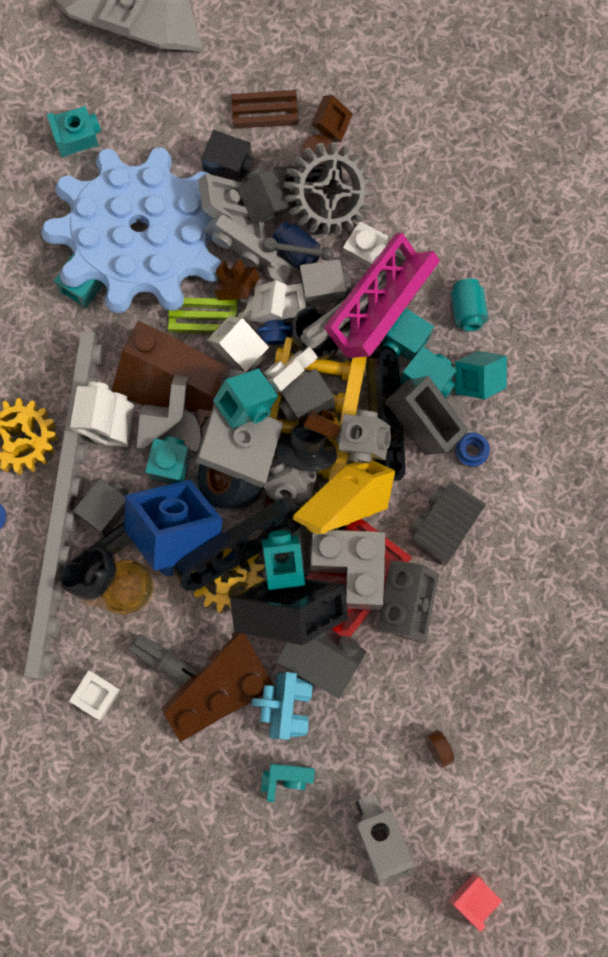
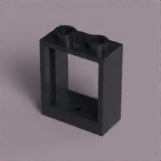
(289, 613)

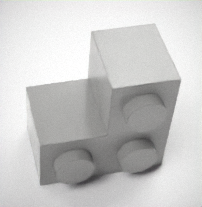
(360, 557)

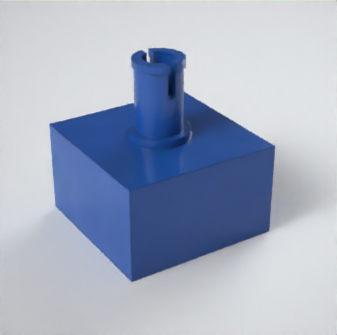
(170, 523)

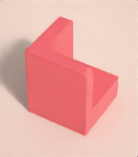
(475, 901)

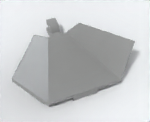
(153, 22)

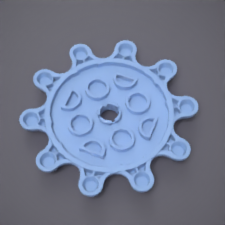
(129, 259)

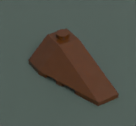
(154, 359)

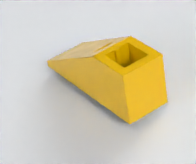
(349, 496)

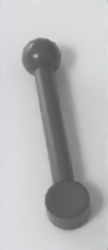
(271, 245)

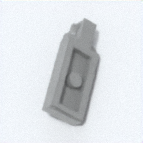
(250, 248)

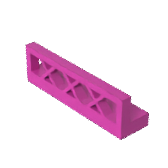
(390, 303)

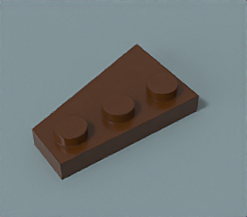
(220, 688)

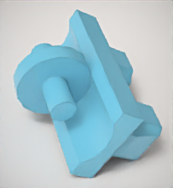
(282, 721)

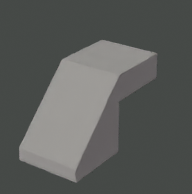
(157, 420)

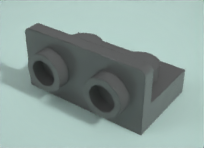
(408, 600)

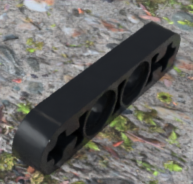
(384, 378)
(237, 540)

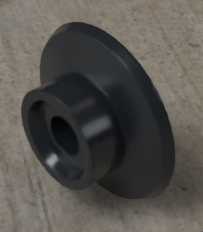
(306, 450)

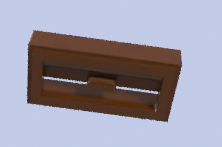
(270, 97)

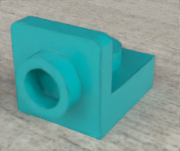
(293, 776)

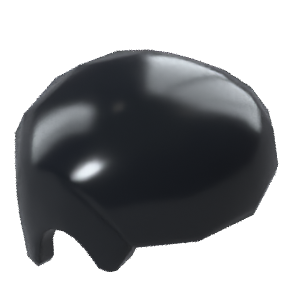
(303, 320)
(90, 576)

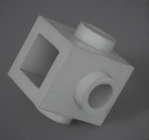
(364, 437)
(289, 482)

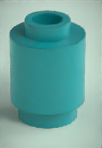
(469, 304)

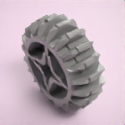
(330, 173)

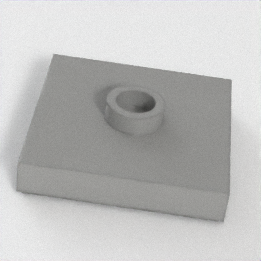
(239, 451)

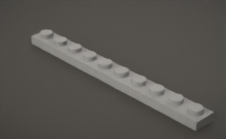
(62, 520)

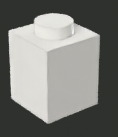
(238, 344)

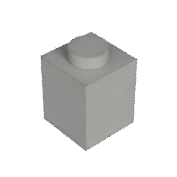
(324, 282)

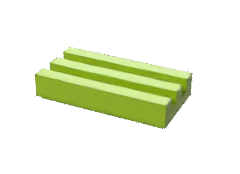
(212, 303)

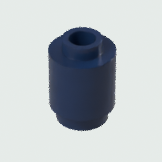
(296, 236)

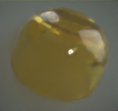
(133, 579)

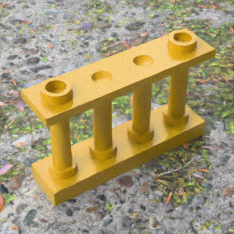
(345, 403)

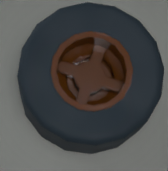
(225, 490)

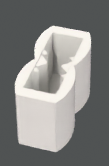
(102, 415)

